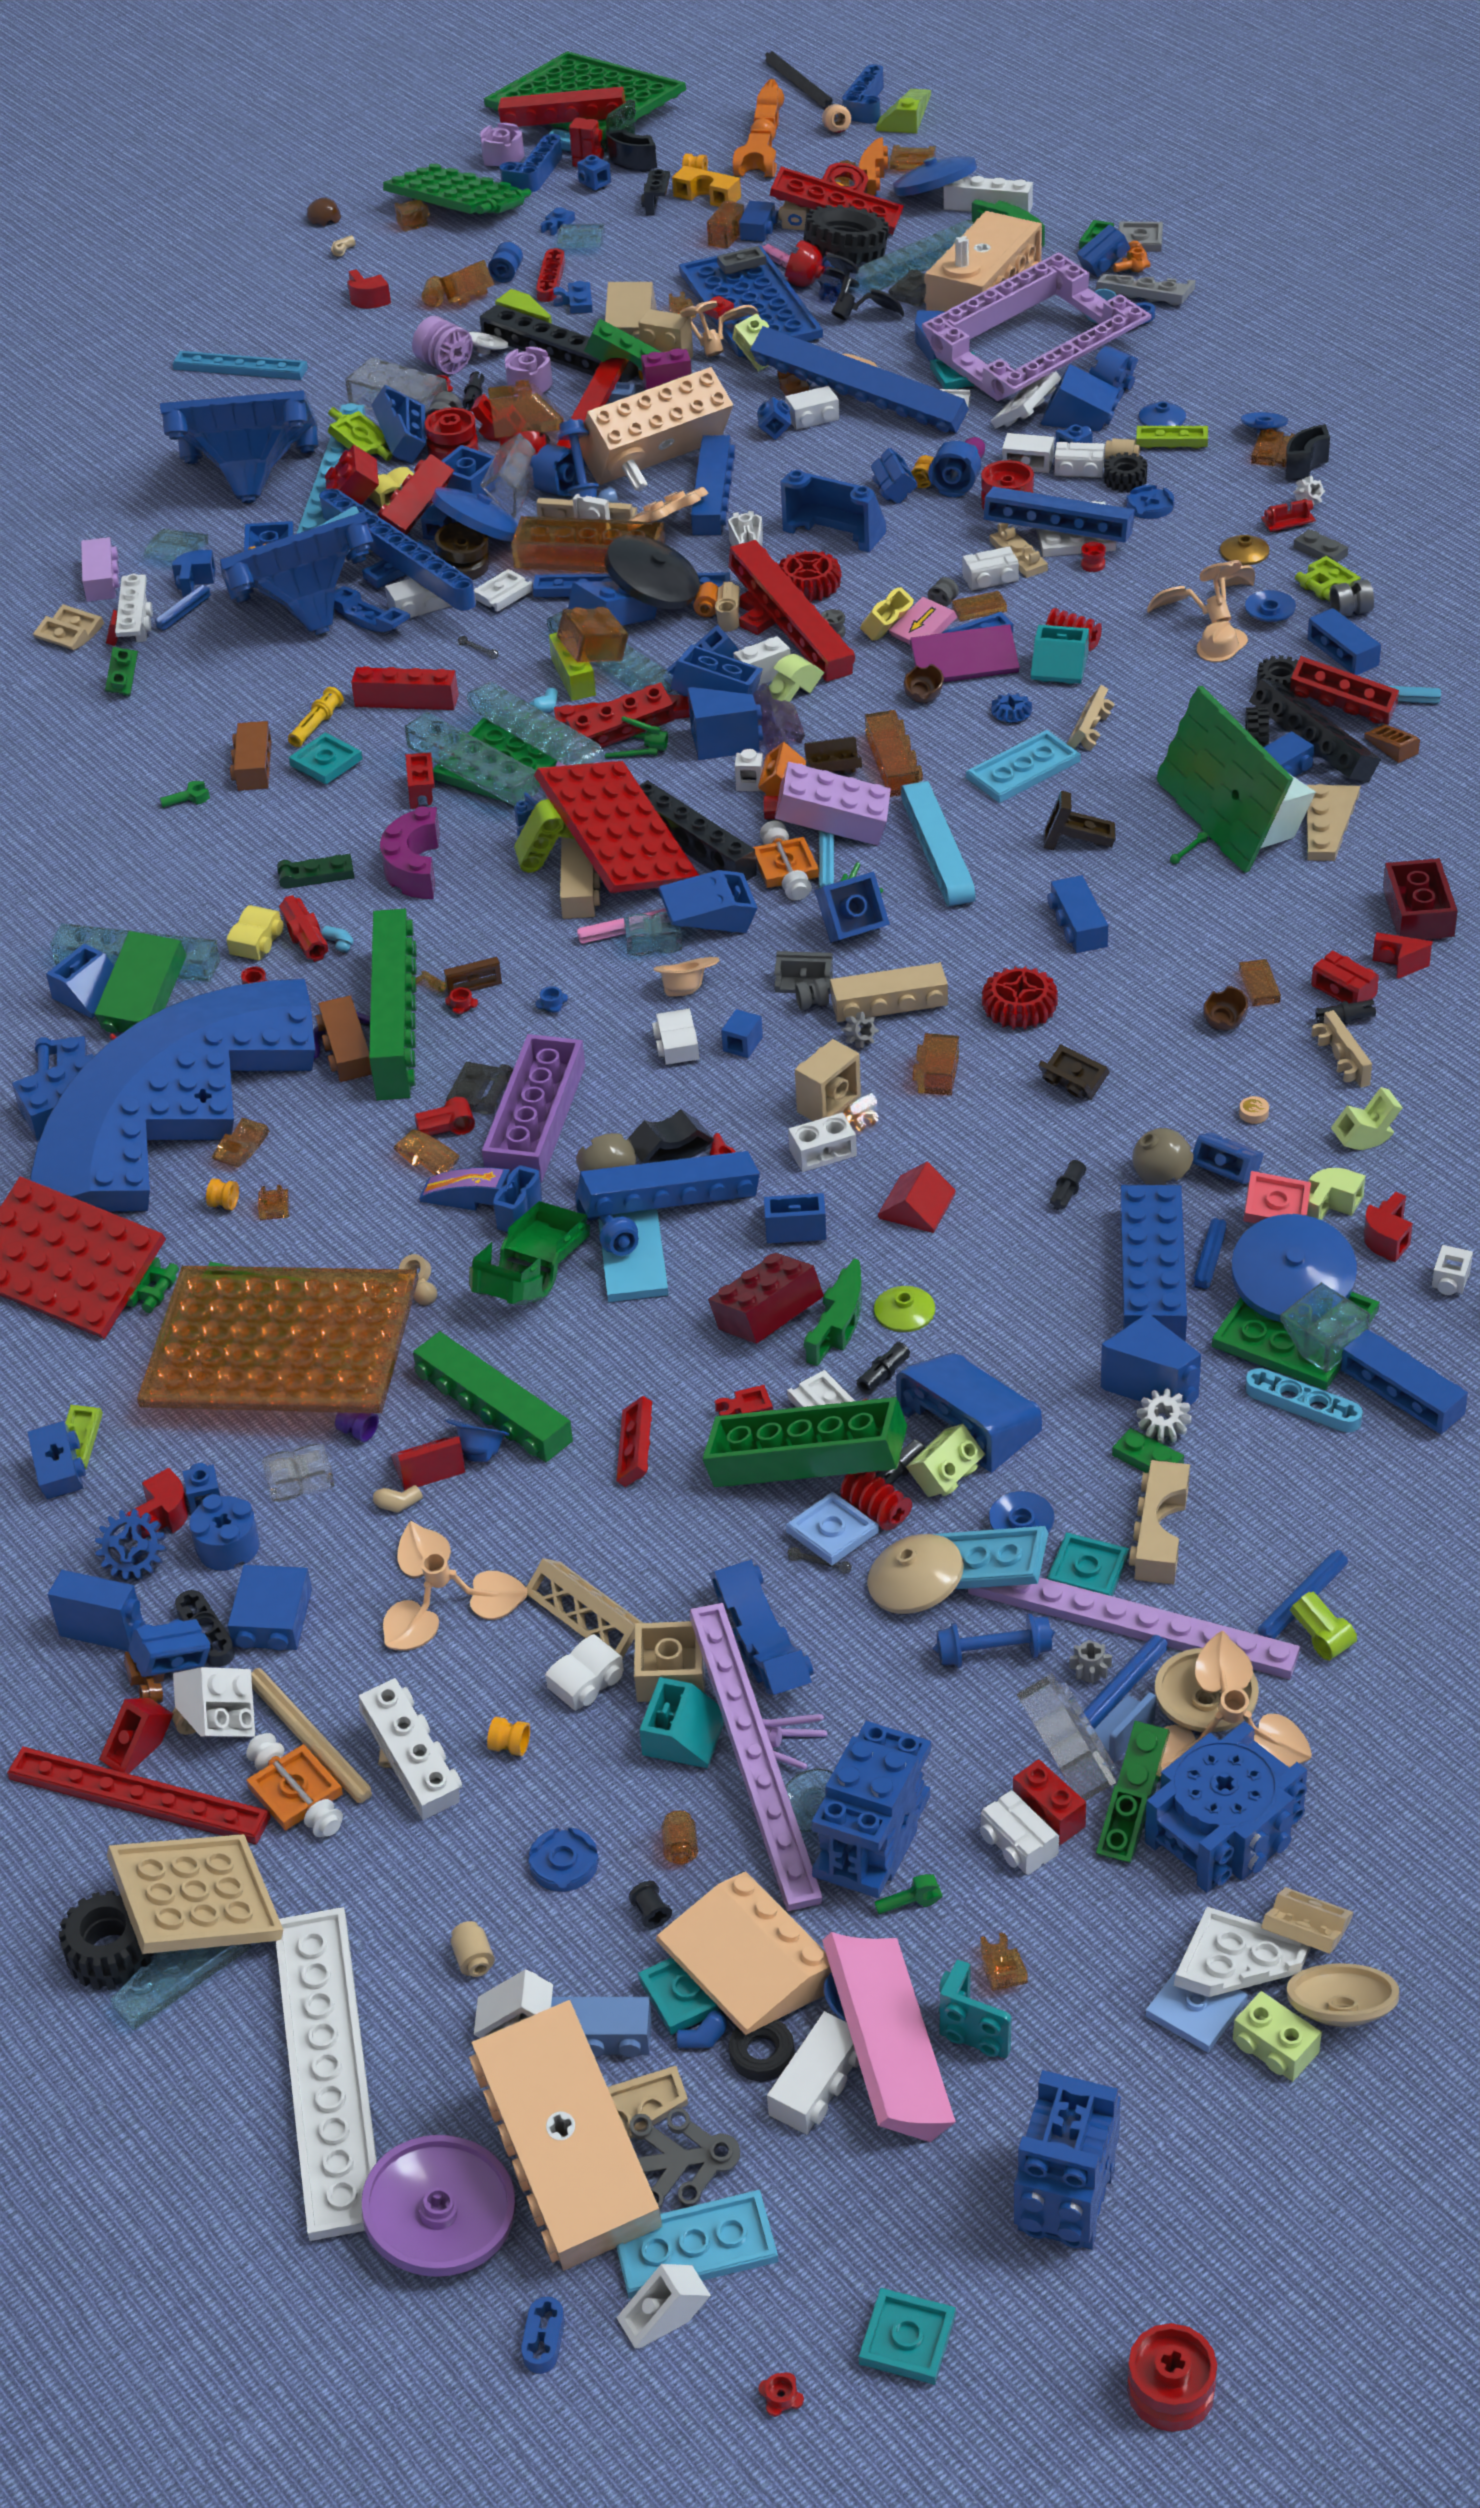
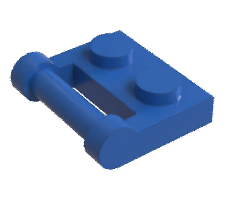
(66, 1050)

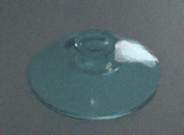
(806, 1791)

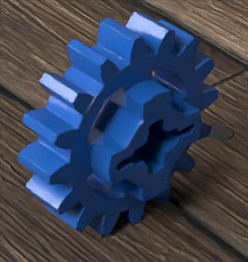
(145, 1546)

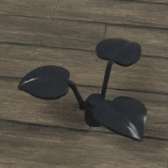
(845, 301)

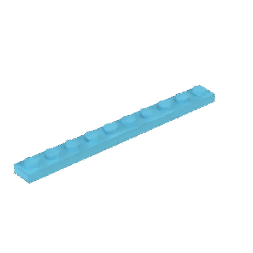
(313, 513)

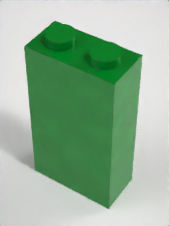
(140, 981)

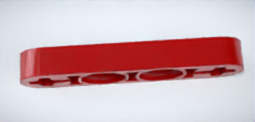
(550, 274)

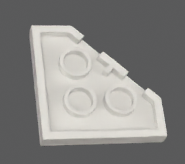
(1236, 1954)

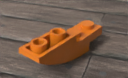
(873, 164)

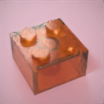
(592, 634)

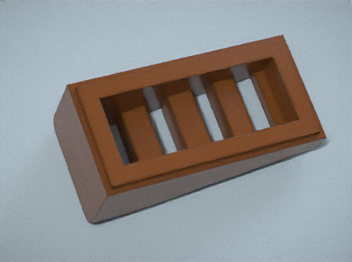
(1394, 742)

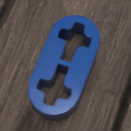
(550, 2336)

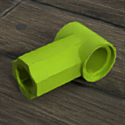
(1328, 1633)

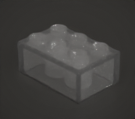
(1068, 1736)

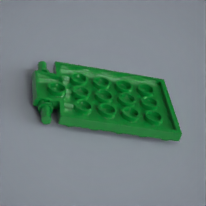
(457, 190)

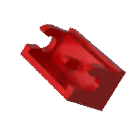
(419, 777)

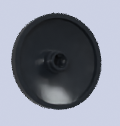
(652, 572)

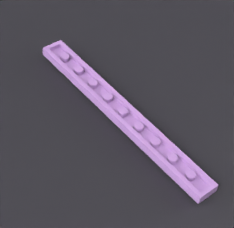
(1140, 1621)
(755, 1758)

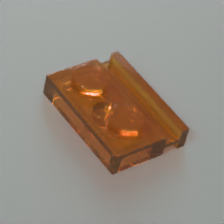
(1270, 448)

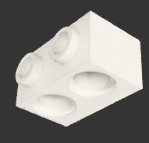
(822, 1142)

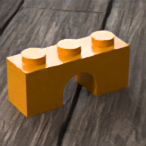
(692, 182)

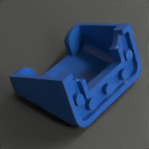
(833, 504)
(967, 1395)

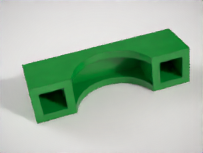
(612, 342)

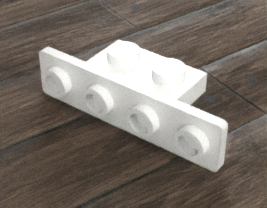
(133, 608)

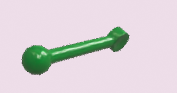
(1201, 837)

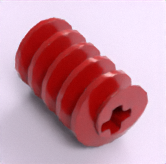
(1059, 618)
(876, 1499)

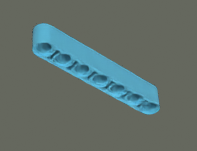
(938, 843)

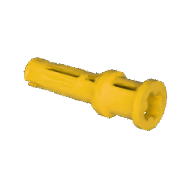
(321, 710)

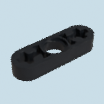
(206, 1615)

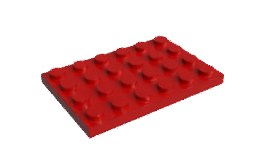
(615, 825)
(70, 1256)

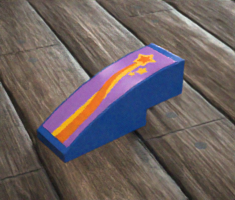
(464, 1187)

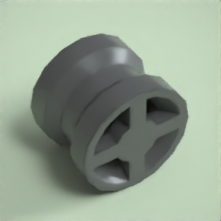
(943, 591)
(836, 620)

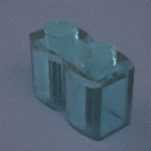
(651, 934)

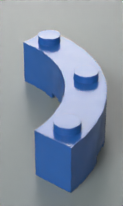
(757, 1633)

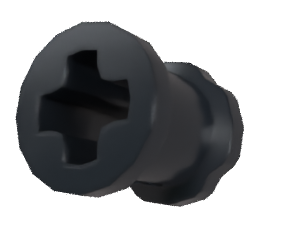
(650, 1904)

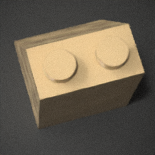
(628, 304)

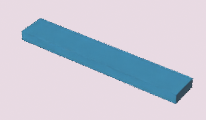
(240, 365)

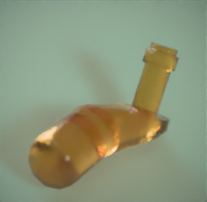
(433, 981)

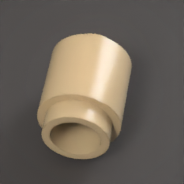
(1121, 446)
(472, 1949)

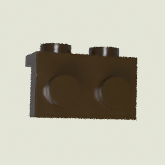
(833, 755)
(1074, 1072)

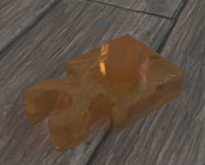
(676, 304)
(1002, 1966)

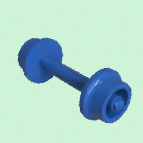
(572, 431)
(617, 1235)
(950, 1646)

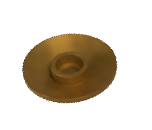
(1245, 548)

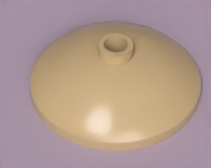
(915, 1573)
(1184, 1699)
(1343, 1994)

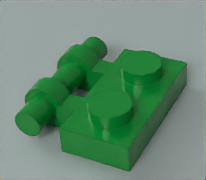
(154, 1295)

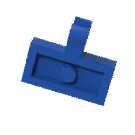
(577, 297)

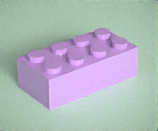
(833, 803)

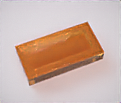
(979, 606)
(1259, 982)

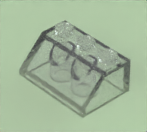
(510, 474)

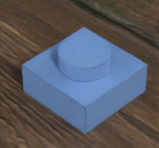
(622, 390)

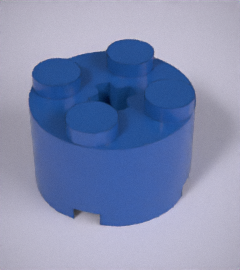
(1115, 369)
(955, 468)
(554, 469)
(224, 1532)

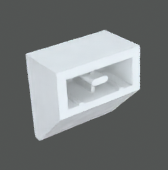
(216, 1701)

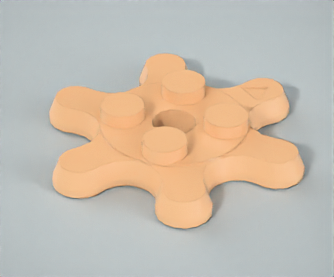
(673, 502)

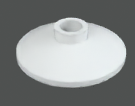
(487, 342)

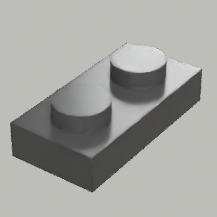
(740, 260)
(1320, 546)

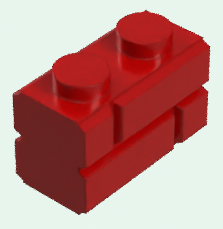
(585, 139)
(1344, 978)

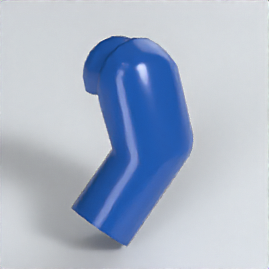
(706, 2034)

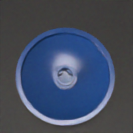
(934, 174)
(475, 512)
(1286, 1259)

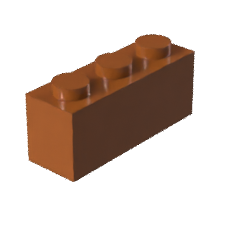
(251, 756)
(343, 1038)

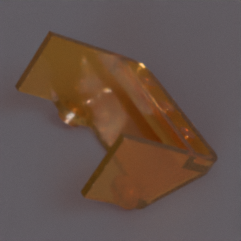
(522, 409)

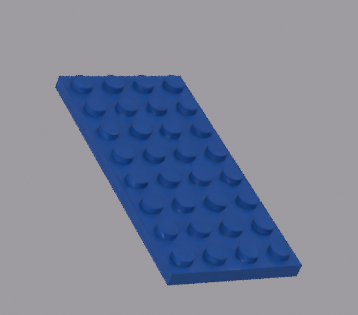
(759, 287)

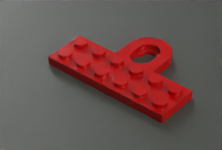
(815, 192)

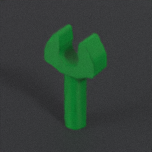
(195, 792)
(923, 1890)

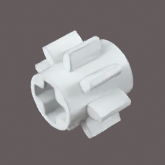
(1309, 490)

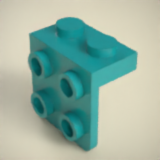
(970, 2020)

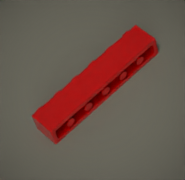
(560, 106)

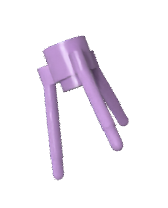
(775, 1734)

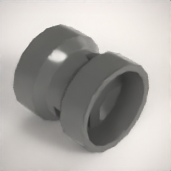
(811, 994)

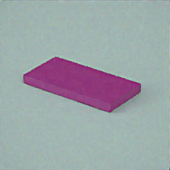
(968, 652)

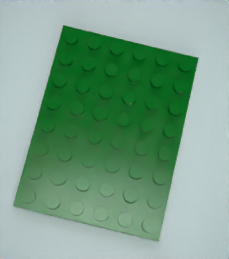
(580, 72)

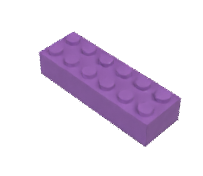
(535, 1104)

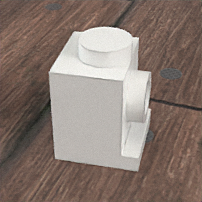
(748, 765)
(1448, 1277)

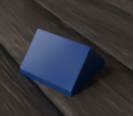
(263, 533)

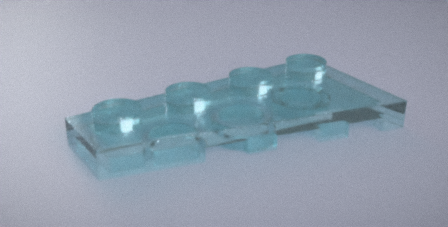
(169, 1979)

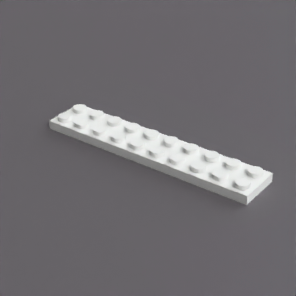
(326, 2070)

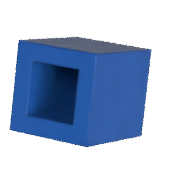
(742, 1033)

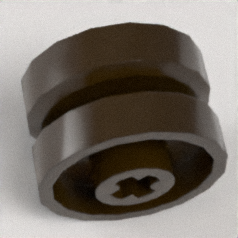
(463, 549)

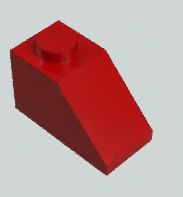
(135, 1733)

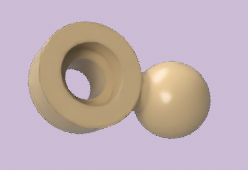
(425, 1291)

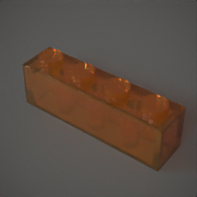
(892, 750)

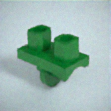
(121, 671)

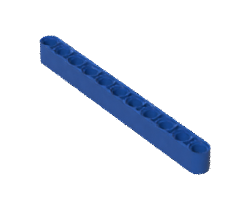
(406, 554)

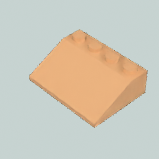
(747, 1953)

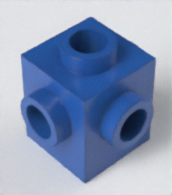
(594, 172)
(774, 417)

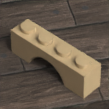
(1157, 1549)

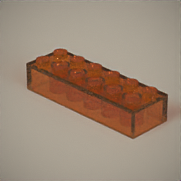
(572, 542)

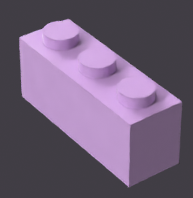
(99, 569)

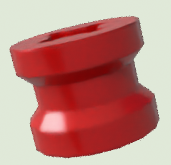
(1093, 556)

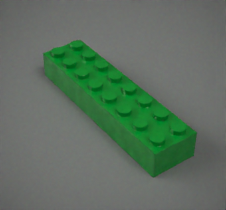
(393, 1004)

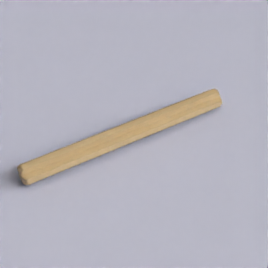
(310, 1736)

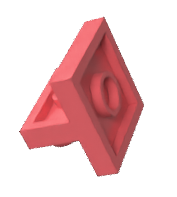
(1275, 1196)

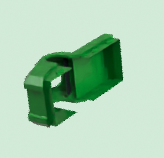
(534, 1247)

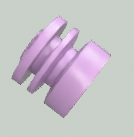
(442, 345)

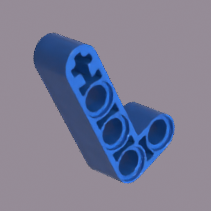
(862, 95)
(537, 165)

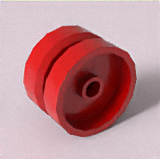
(448, 430)
(1006, 475)
(1171, 2377)

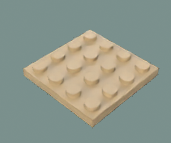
(194, 1893)

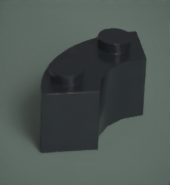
(631, 150)
(1306, 451)
(670, 1139)

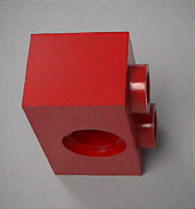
(1051, 1800)

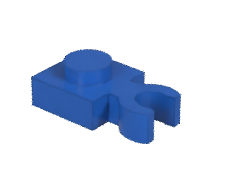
(556, 219)

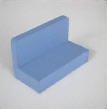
(1118, 1725)

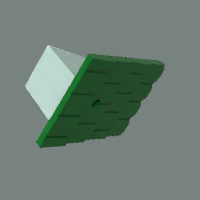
(1231, 782)

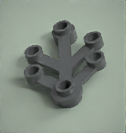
(677, 2159)

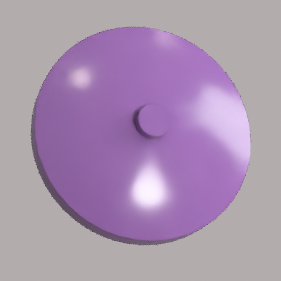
(438, 2205)

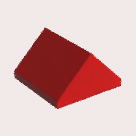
(918, 1199)
(429, 1462)

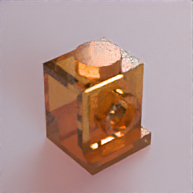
(411, 215)

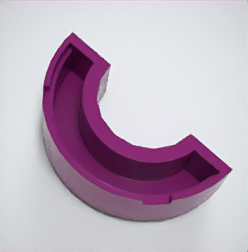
(401, 848)

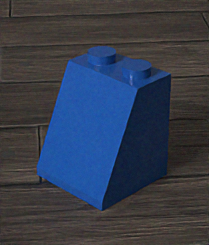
(1081, 401)
(723, 722)
(1149, 1359)

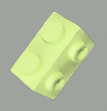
(745, 335)
(945, 1461)
(1276, 2036)

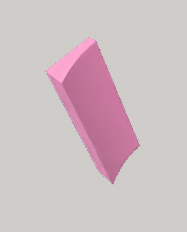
(889, 2035)

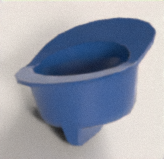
(478, 1442)

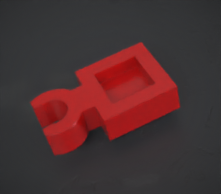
(745, 1401)

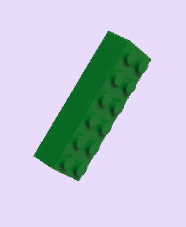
(805, 1442)

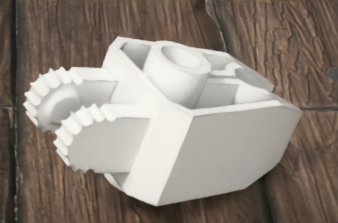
(745, 528)

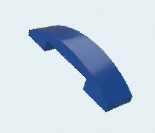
(350, 605)

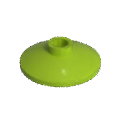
(904, 1308)

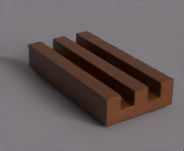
(473, 972)

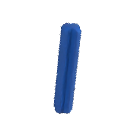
(182, 607)
(1210, 1253)

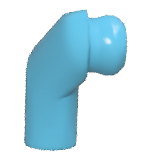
(547, 702)
(340, 936)

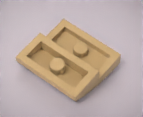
(69, 627)
(1307, 1920)

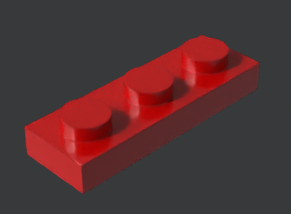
(634, 1441)

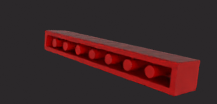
(791, 610)

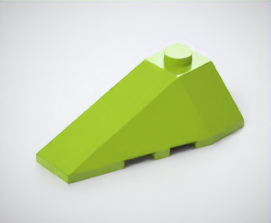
(905, 113)

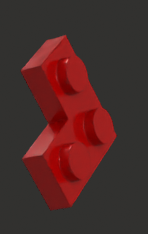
(757, 618)

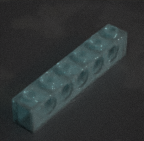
(471, 758)
(199, 964)

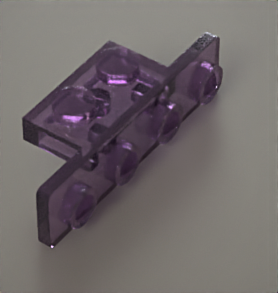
(778, 719)

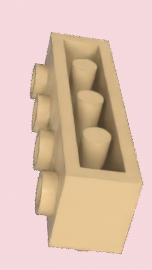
(889, 991)

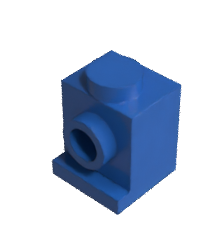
(1075, 434)
(200, 1481)

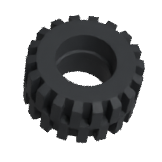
(107, 1963)

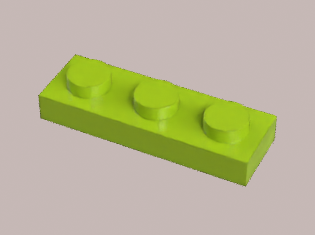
(1172, 436)

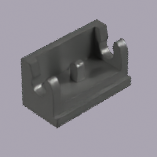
(801, 967)

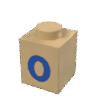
(793, 216)

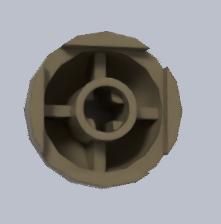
(606, 1152)
(1161, 1156)

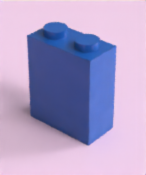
(270, 1607)
(95, 1609)

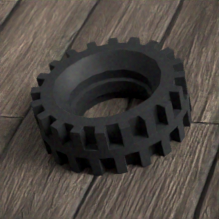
(847, 232)

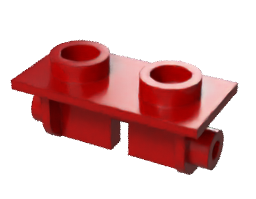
(1279, 516)

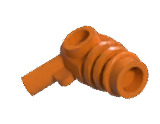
(1135, 259)

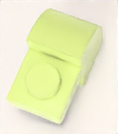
(792, 674)
(1368, 1127)
(1335, 1190)

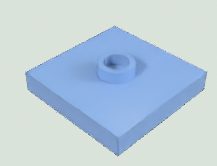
(832, 1528)
(1193, 2015)

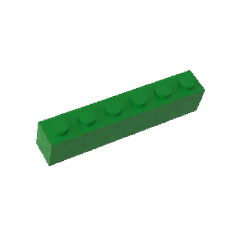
(492, 1396)

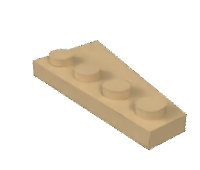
(1329, 819)
(649, 2095)

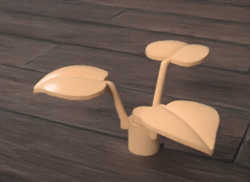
(711, 339)
(1223, 575)
(427, 1554)
(1228, 1669)

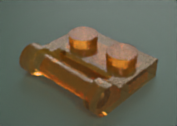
(910, 158)

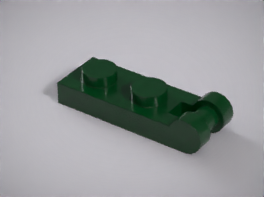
(315, 871)

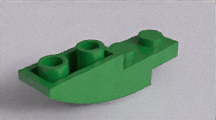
(1004, 208)
(840, 1317)
(1135, 1786)

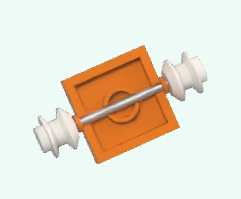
(785, 861)
(294, 1786)

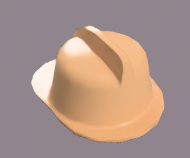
(1220, 642)
(684, 977)

